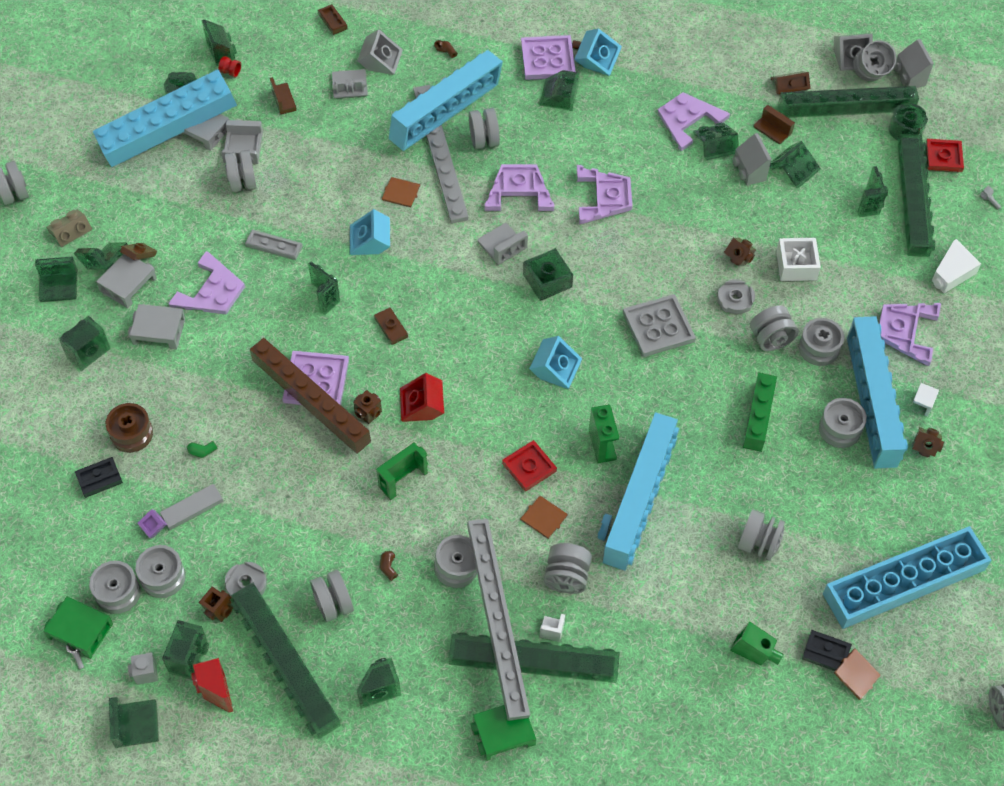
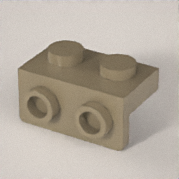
(69, 227)

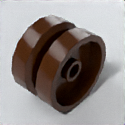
(129, 427)

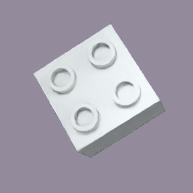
(798, 259)

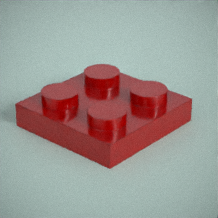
(944, 155)
(529, 465)

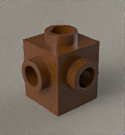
(740, 251)
(367, 406)
(928, 435)
(216, 604)

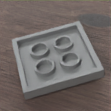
(659, 325)

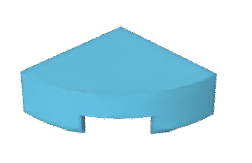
(606, 522)

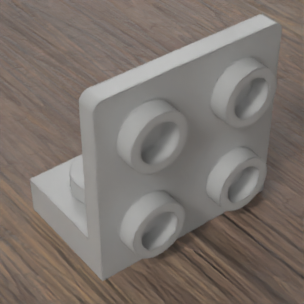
(503, 243)

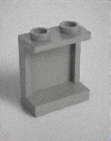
(209, 132)
(243, 136)
(125, 279)
(157, 325)

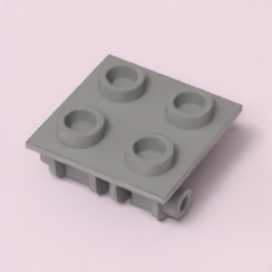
(349, 83)

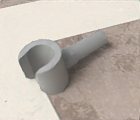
(987, 195)
(76, 655)

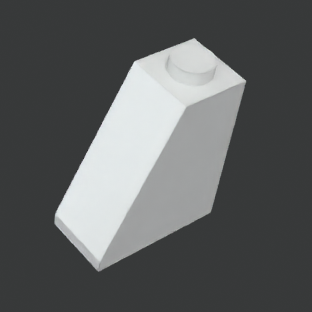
(955, 267)

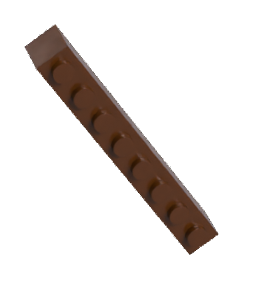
(310, 395)

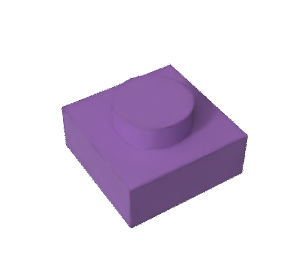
(152, 523)

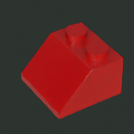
(422, 399)
(212, 683)

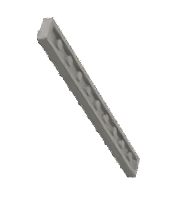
(445, 170)
(498, 620)

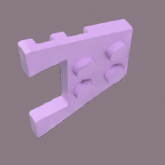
(684, 112)
(519, 181)
(612, 194)
(216, 294)
(900, 326)

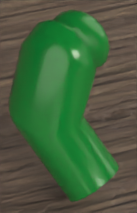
(200, 450)

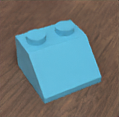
(598, 52)
(370, 234)
(556, 362)

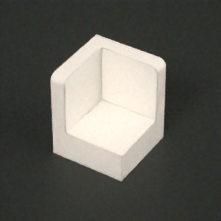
(926, 397)
(552, 628)

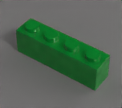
(760, 412)

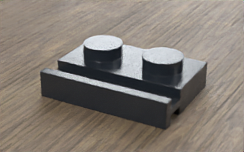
(98, 477)
(825, 650)

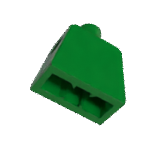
(756, 645)

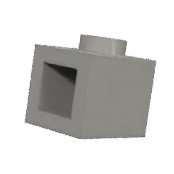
(143, 668)

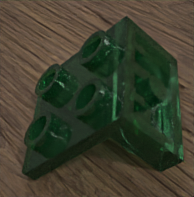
(717, 140)
(797, 163)
(874, 196)
(99, 259)
(57, 279)
(327, 287)
(133, 722)

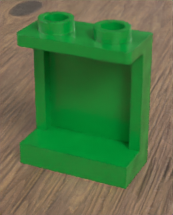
(603, 433)
(399, 467)
(78, 626)
(499, 734)

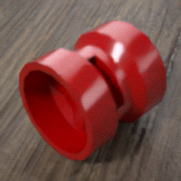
(228, 66)

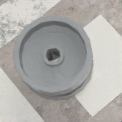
(484, 128)
(238, 171)
(12, 182)
(774, 328)
(821, 341)
(842, 422)
(455, 562)
(160, 571)
(115, 587)
(328, 597)

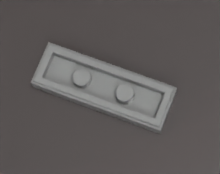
(273, 244)
(191, 506)

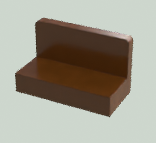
(792, 82)
(283, 97)
(774, 125)

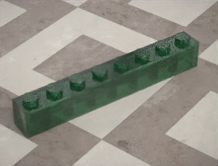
(845, 101)
(915, 196)
(538, 658)
(285, 660)

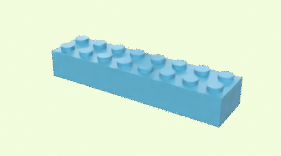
(444, 100)
(164, 118)
(876, 392)
(640, 492)
(906, 577)

